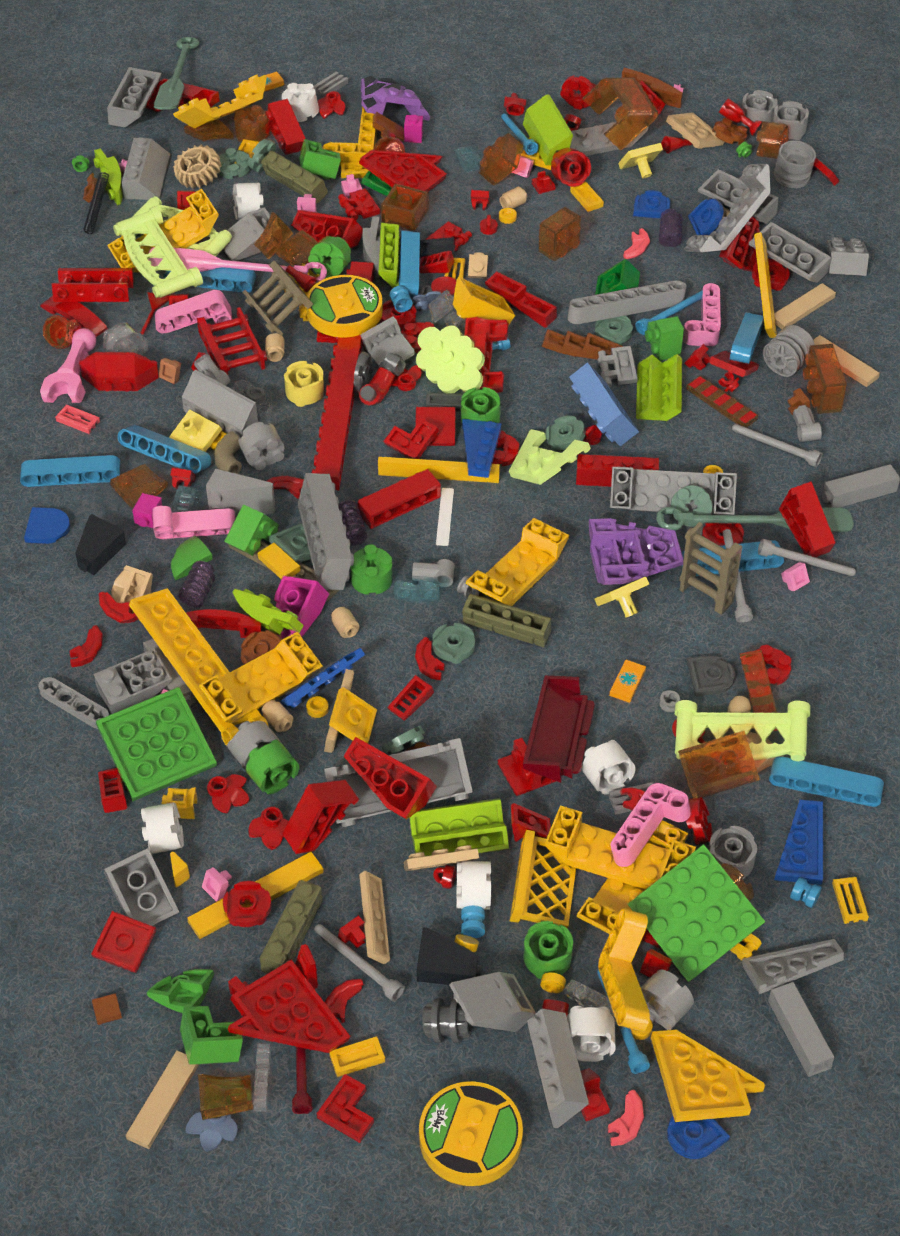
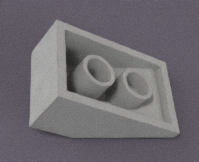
(233, 490)
(141, 889)

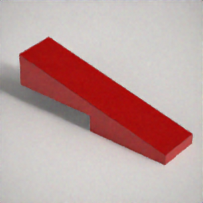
(516, 294)

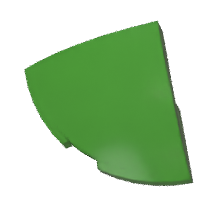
(188, 553)
(182, 990)

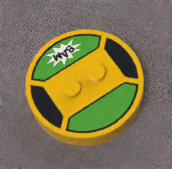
(344, 306)
(470, 1133)

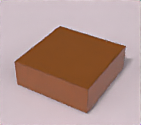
(106, 1009)

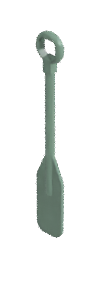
(172, 90)
(838, 519)

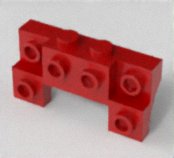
(190, 92)
(483, 334)

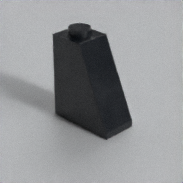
(98, 544)
(444, 960)

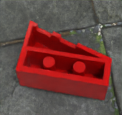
(285, 126)
(807, 520)
(316, 813)

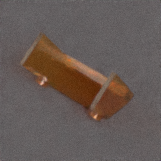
(631, 117)

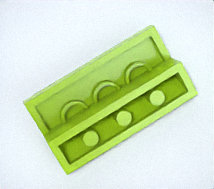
(547, 128)
(389, 253)
(659, 388)
(460, 825)

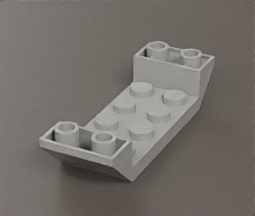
(593, 140)
(758, 180)
(654, 489)

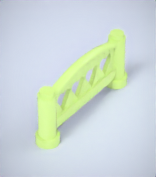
(148, 224)
(213, 246)
(790, 725)

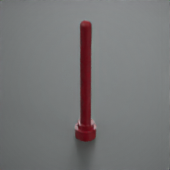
(302, 1101)

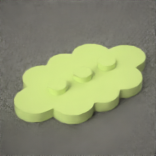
(450, 359)

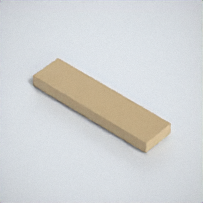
(803, 306)
(850, 365)
(333, 733)
(374, 917)
(161, 1101)

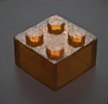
(500, 159)
(405, 206)
(559, 234)

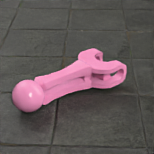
(67, 377)

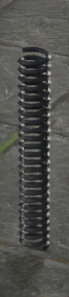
(99, 197)

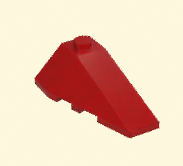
(324, 225)
(393, 782)

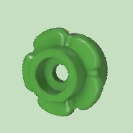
(744, 149)
(80, 167)

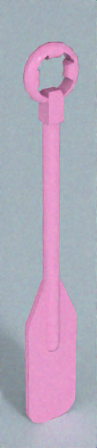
(206, 261)

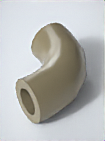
(225, 453)

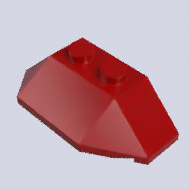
(739, 252)
(118, 371)

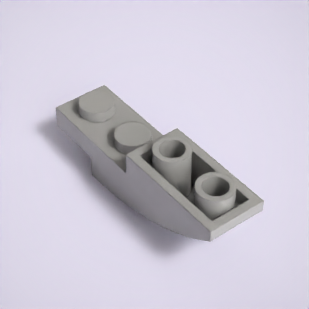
(371, 244)

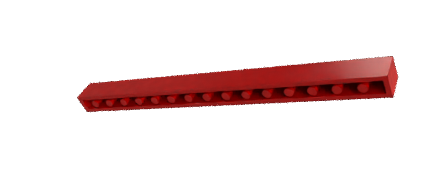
(340, 398)

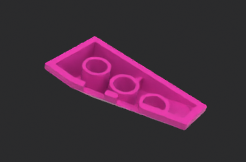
(302, 598)

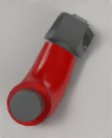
(377, 389)

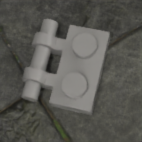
(623, 365)

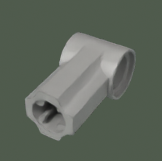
(207, 366)
(806, 426)
(440, 573)

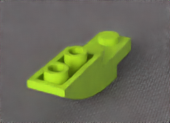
(112, 168)
(264, 612)

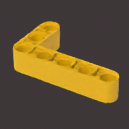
(354, 151)
(618, 973)

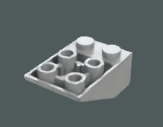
(245, 234)
(847, 256)
(132, 681)
(493, 1001)

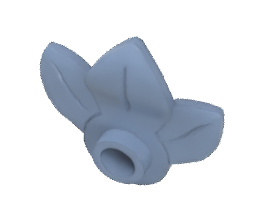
(421, 301)
(212, 1130)

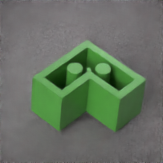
(319, 160)
(665, 337)
(249, 529)
(208, 1041)

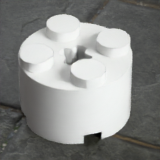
(302, 100)
(246, 198)
(607, 767)
(162, 828)
(474, 884)
(592, 1032)

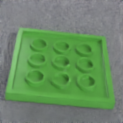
(156, 743)
(697, 913)

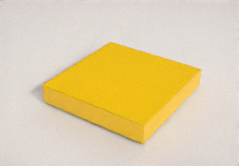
(352, 716)

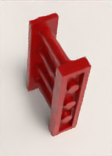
(93, 285)
(217, 354)

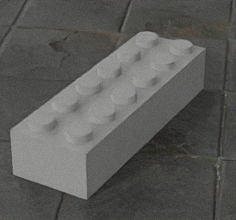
(325, 531)

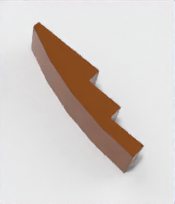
(664, 91)
(577, 345)

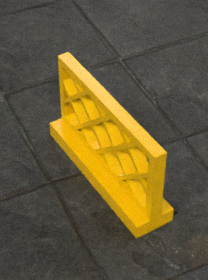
(524, 882)

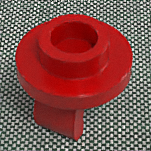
(731, 384)

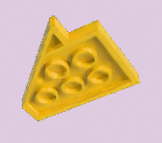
(699, 1080)

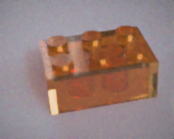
(824, 378)
(719, 765)

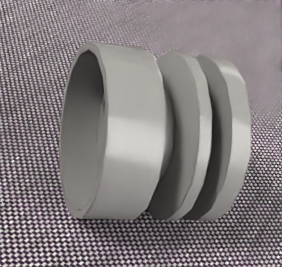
(794, 164)
(788, 350)

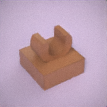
(169, 370)

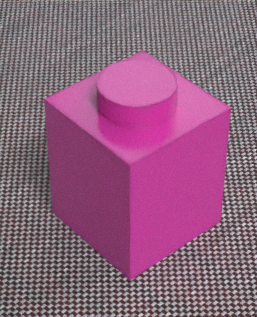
(413, 129)
(143, 509)

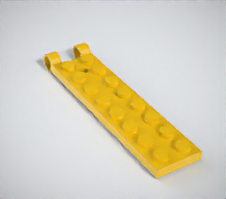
(186, 651)

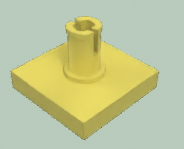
(641, 158)
(196, 431)
(623, 596)

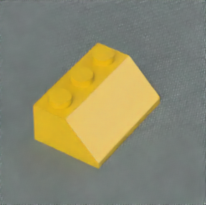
(479, 302)

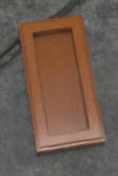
(381, 122)

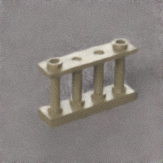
(292, 290)
(727, 569)

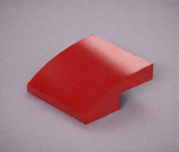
(443, 419)

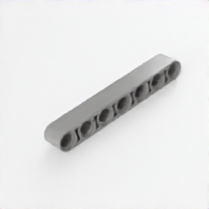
(626, 302)

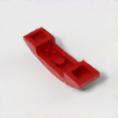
(76, 311)
(225, 620)

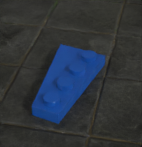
(480, 445)
(326, 677)
(804, 845)

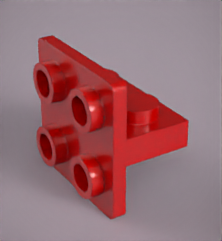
(518, 778)

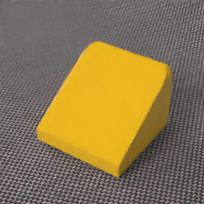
(180, 869)

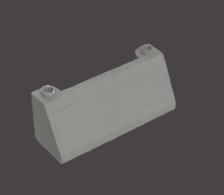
(439, 762)

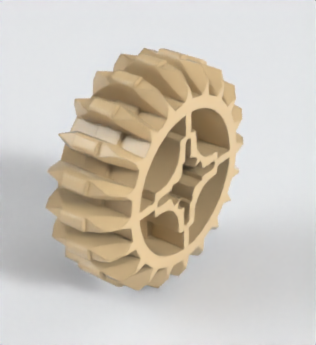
(197, 166)

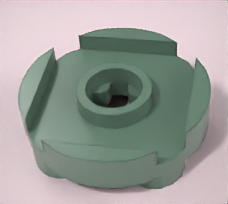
(260, 152)
(228, 168)
(620, 335)
(555, 434)
(689, 493)
(453, 652)
(410, 737)

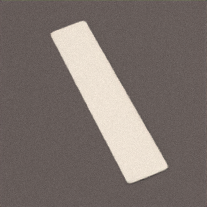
(444, 516)

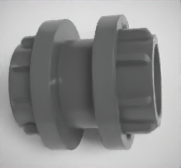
(445, 1021)

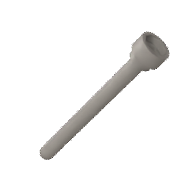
(812, 457)
(767, 548)
(743, 612)
(392, 988)

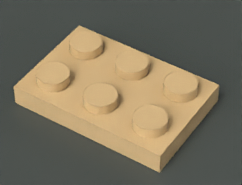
(694, 130)
(440, 858)

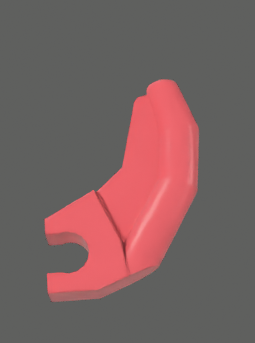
(640, 244)
(630, 1122)

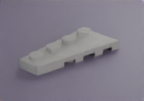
(787, 965)

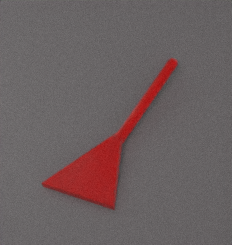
(155, 304)

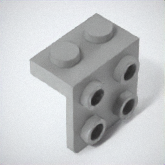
(386, 338)

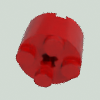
(577, 174)

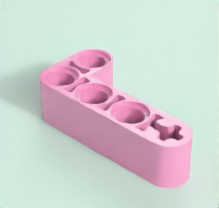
(185, 313)
(708, 329)
(191, 523)
(654, 805)

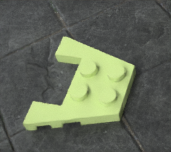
(540, 464)

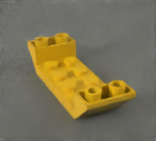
(200, 113)
(180, 230)
(522, 565)
(261, 679)
(590, 850)
(615, 894)

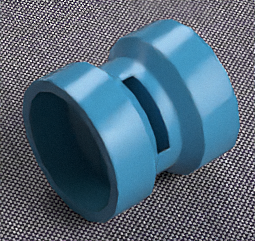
(400, 298)
(806, 892)
(473, 921)

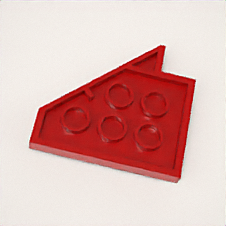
(406, 169)
(287, 1011)

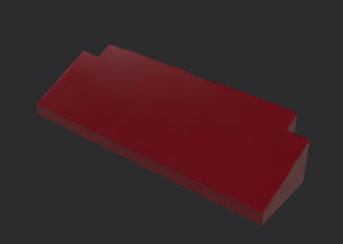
(557, 729)

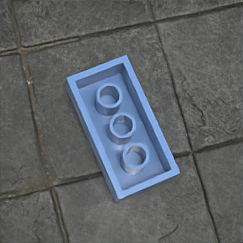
(603, 405)

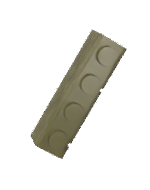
(293, 176)
(506, 620)
(291, 926)

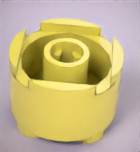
(304, 383)

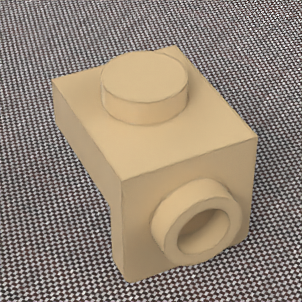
(478, 265)

